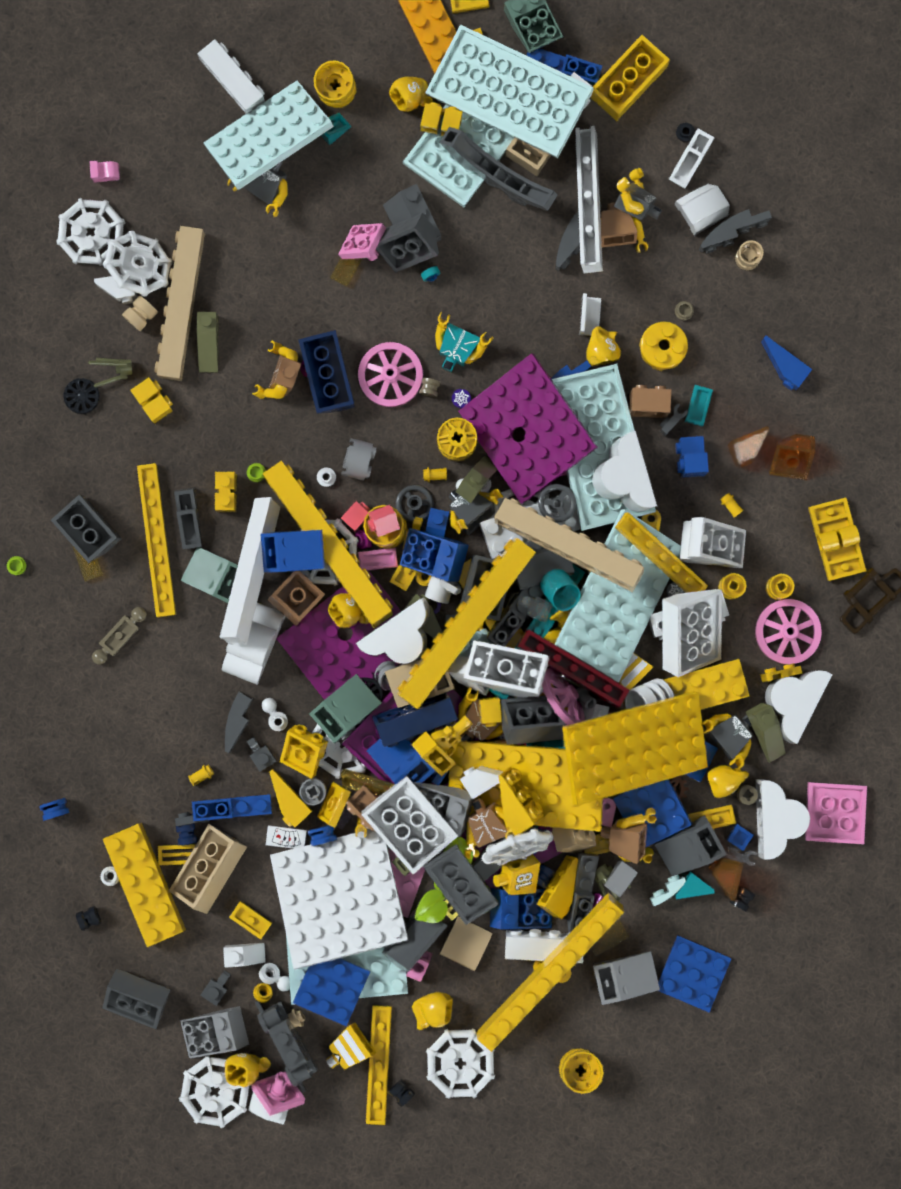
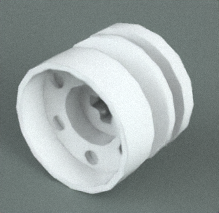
(648, 693)

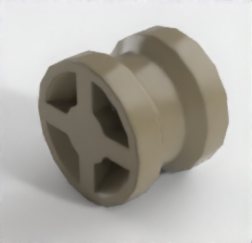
(429, 387)
(743, 794)

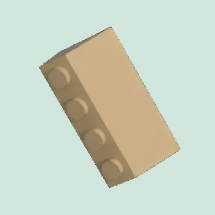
(207, 869)

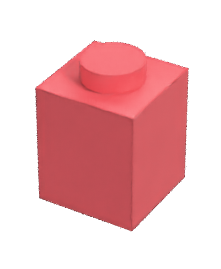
(355, 515)
(383, 521)

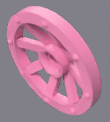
(379, 349)
(762, 642)
(567, 695)

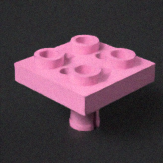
(362, 242)
(276, 1089)

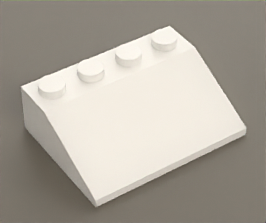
(691, 630)
(409, 824)

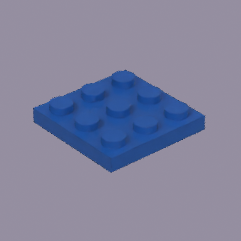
(663, 798)
(693, 973)
(332, 989)

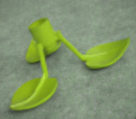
(432, 905)

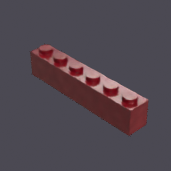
(575, 669)

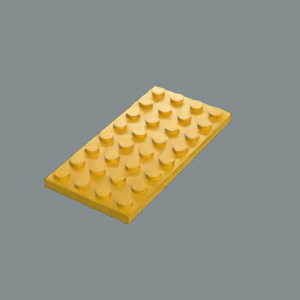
(635, 747)
(541, 770)

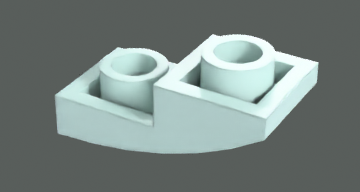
(673, 886)

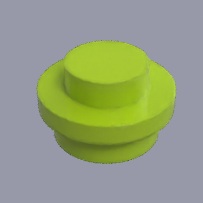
(255, 472)
(16, 565)

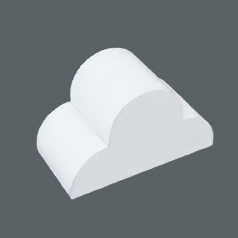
(625, 475)
(712, 543)
(400, 636)
(250, 659)
(506, 669)
(796, 701)
(777, 819)

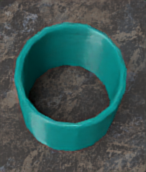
(558, 600)

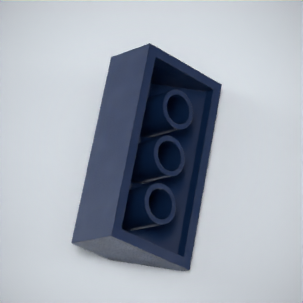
(326, 373)
(408, 722)

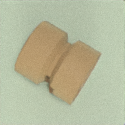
(749, 255)
(139, 313)

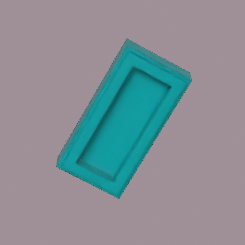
(698, 405)

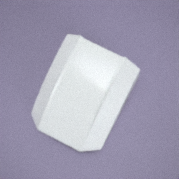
(703, 207)

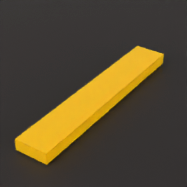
(659, 554)
(378, 1065)

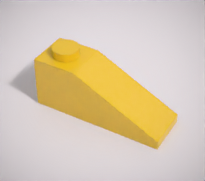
(289, 801)
(560, 891)

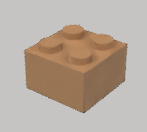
(650, 402)
(296, 597)

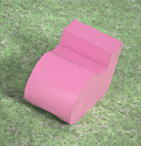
(104, 171)
(608, 812)
(419, 969)

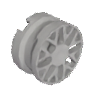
(383, 682)
(313, 791)

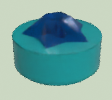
(430, 274)

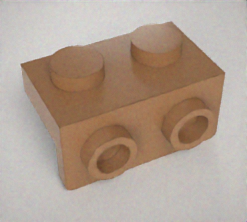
(360, 801)

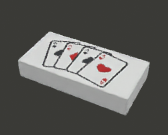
(285, 837)

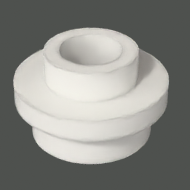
(326, 483)
(105, 880)

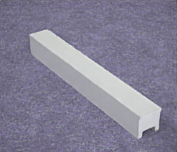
(589, 200)
(249, 573)

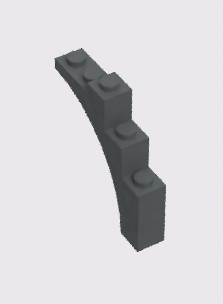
(494, 173)

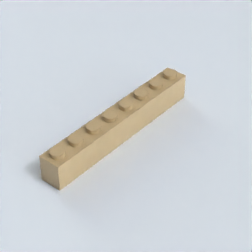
(180, 303)
(568, 544)

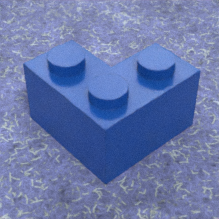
(693, 459)

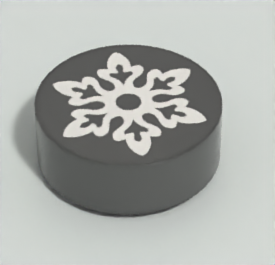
(673, 589)

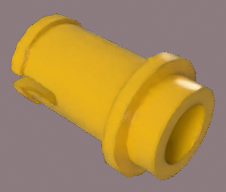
(434, 474)
(731, 504)
(201, 775)

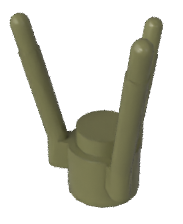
(122, 366)
(601, 876)

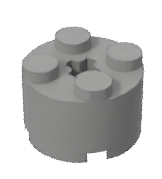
(358, 459)

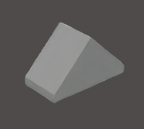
(620, 878)

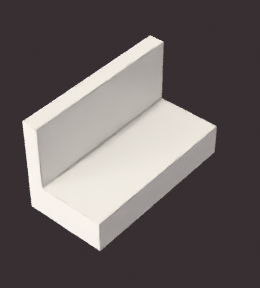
(589, 314)

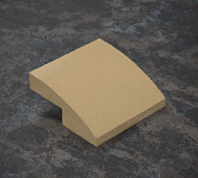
(466, 944)

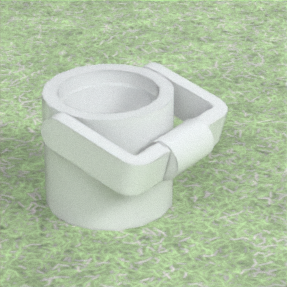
(441, 590)

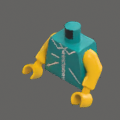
(458, 345)

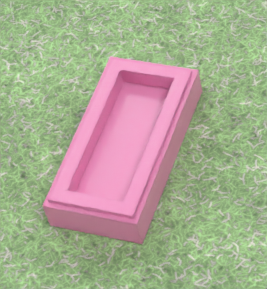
(378, 559)

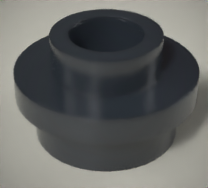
(685, 137)

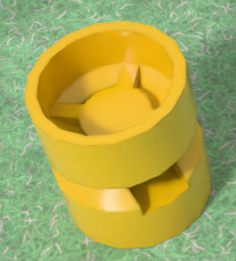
(732, 586)
(779, 586)

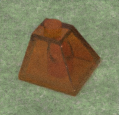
(747, 447)
(793, 457)
(727, 875)

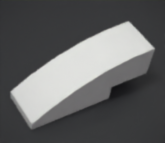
(691, 158)

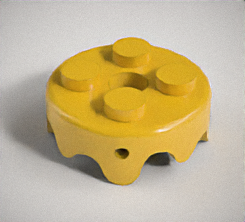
(659, 358)

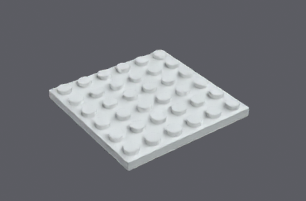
(338, 898)

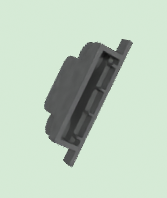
(288, 1042)

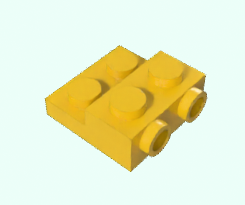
(303, 750)

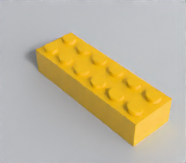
(144, 884)

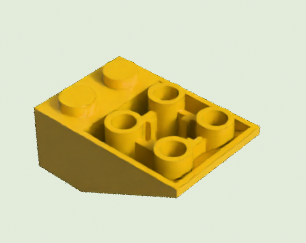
(518, 806)

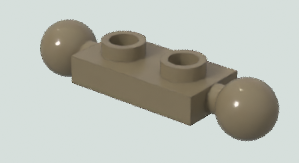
(119, 635)

